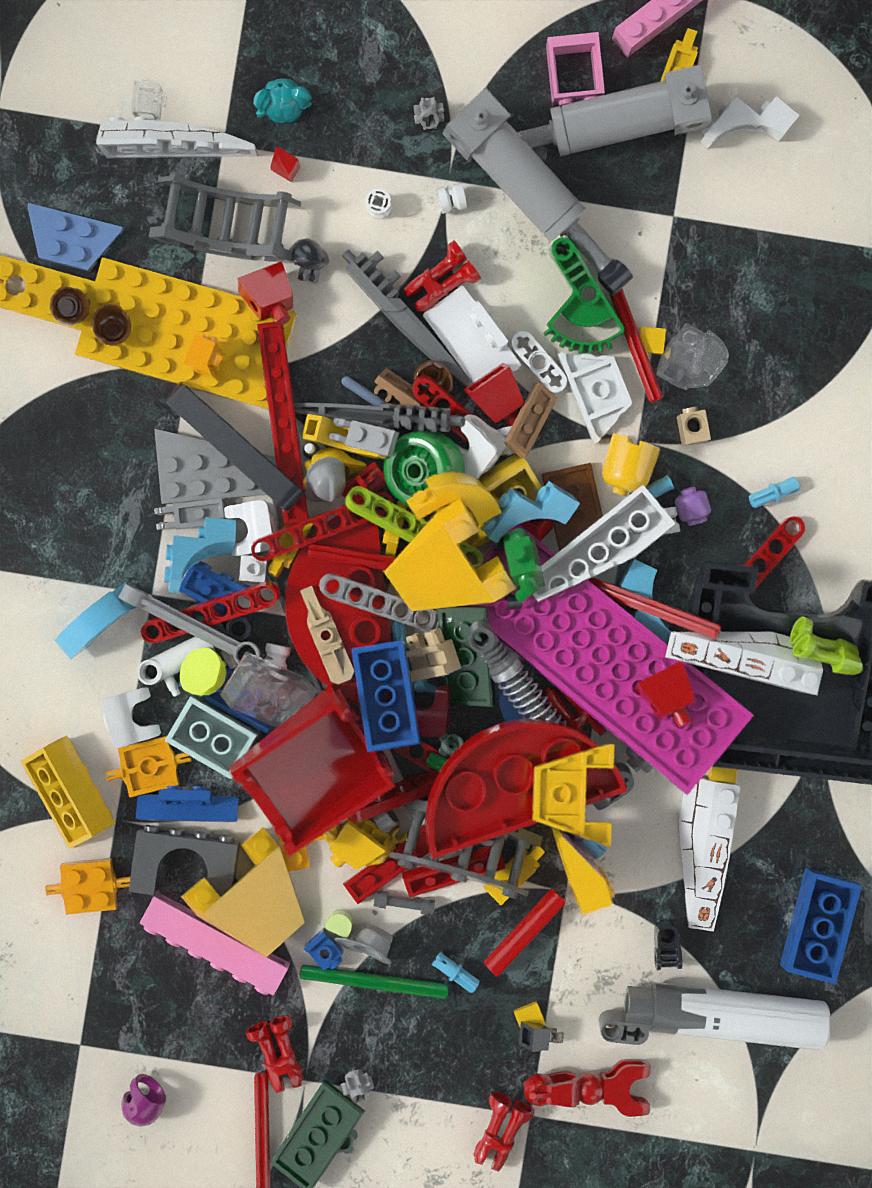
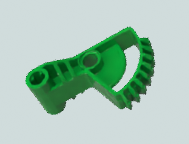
(575, 308)

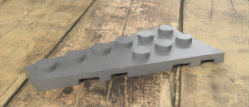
(197, 471)

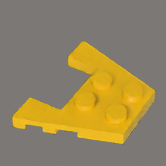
(562, 793)

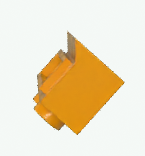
(204, 355)

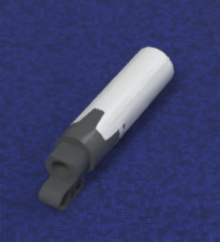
(717, 1016)

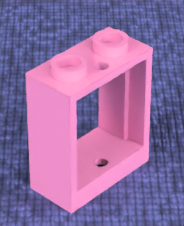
(574, 44)

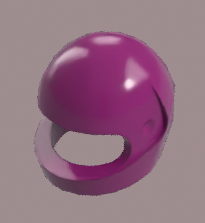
(143, 1109)

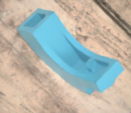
(92, 623)

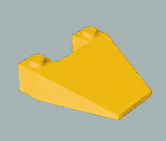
(436, 571)
(260, 906)

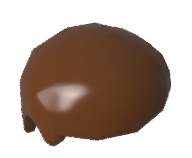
(69, 306)
(111, 325)
(438, 372)

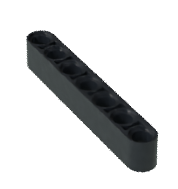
(234, 447)

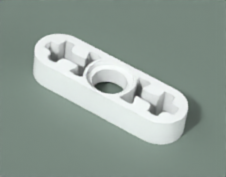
(540, 352)

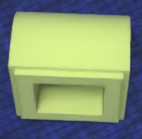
(340, 923)

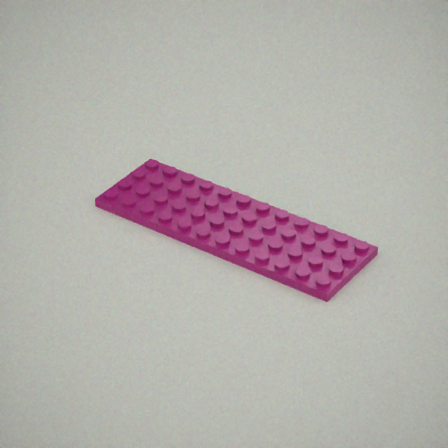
(597, 659)

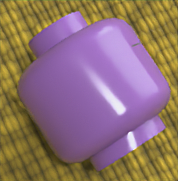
(692, 506)

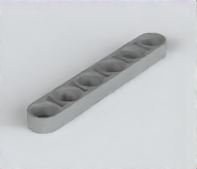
(368, 595)

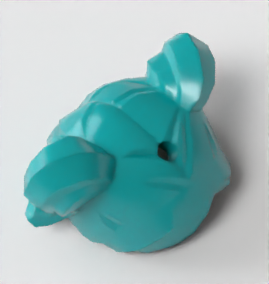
(282, 101)

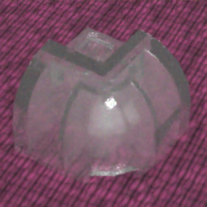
(692, 358)

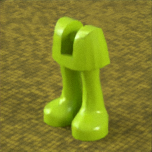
(838, 653)

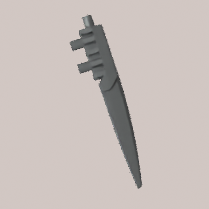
(385, 298)
(386, 415)

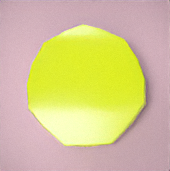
(202, 672)

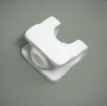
(484, 446)
(260, 519)
(118, 718)

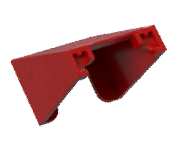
(313, 771)

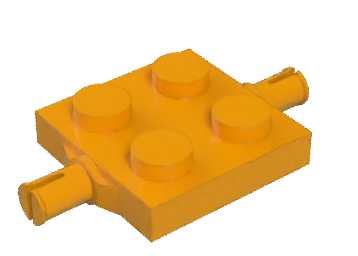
(148, 766)
(88, 886)

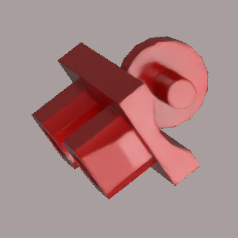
(370, 479)

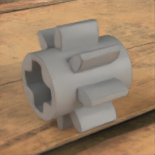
(428, 113)
(357, 1085)

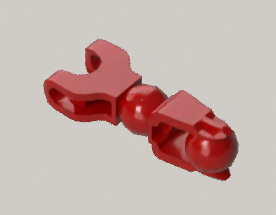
(589, 1088)

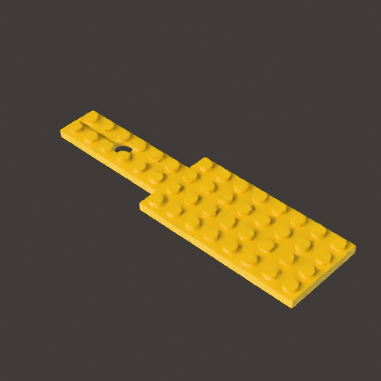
(163, 323)

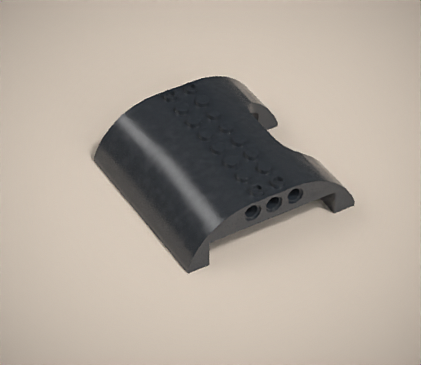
(792, 730)

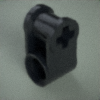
(667, 950)

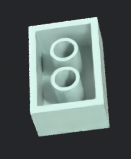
(211, 735)

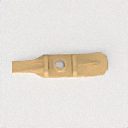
(332, 650)

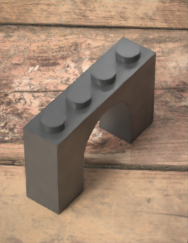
(153, 844)

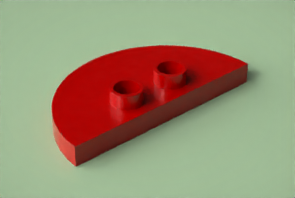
(354, 625)
(490, 782)

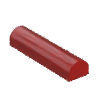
(423, 880)
(524, 932)

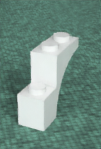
(771, 119)

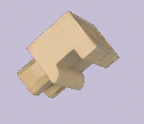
(431, 659)

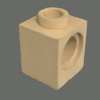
(689, 437)

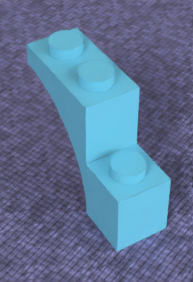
(516, 508)
(213, 539)
(640, 580)

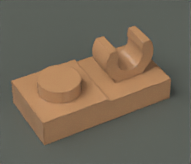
(396, 387)

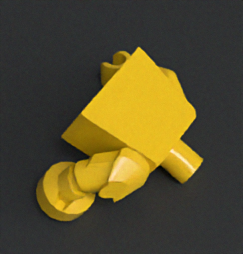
(361, 843)

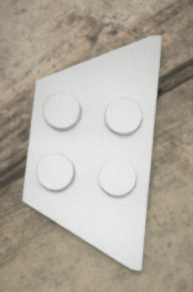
(597, 390)

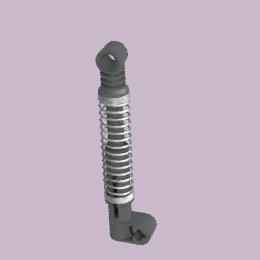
(504, 668)

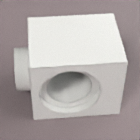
(253, 569)

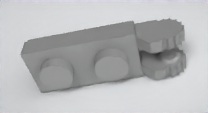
(366, 437)
(191, 513)

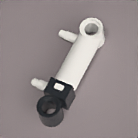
(170, 661)

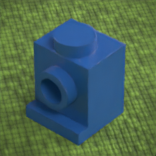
(321, 941)

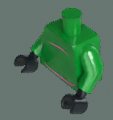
(523, 566)

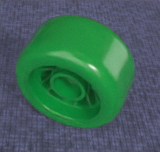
(418, 458)

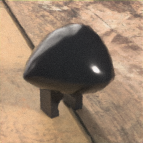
(309, 257)

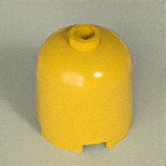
(628, 464)

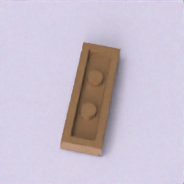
(530, 420)

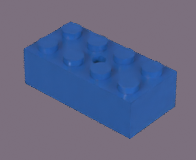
(381, 671)
(814, 949)

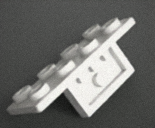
(470, 335)

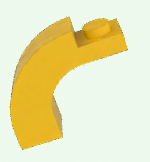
(318, 430)
(449, 487)

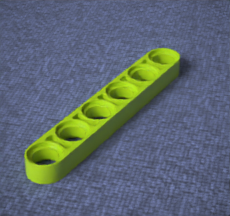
(394, 513)

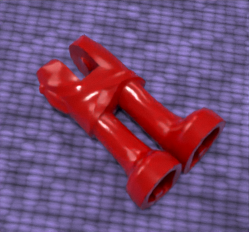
(428, 278)
(572, 721)
(287, 1061)
(520, 1114)

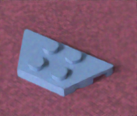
(70, 237)

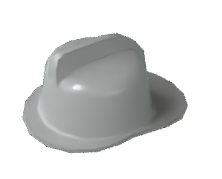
(325, 480)
(369, 941)

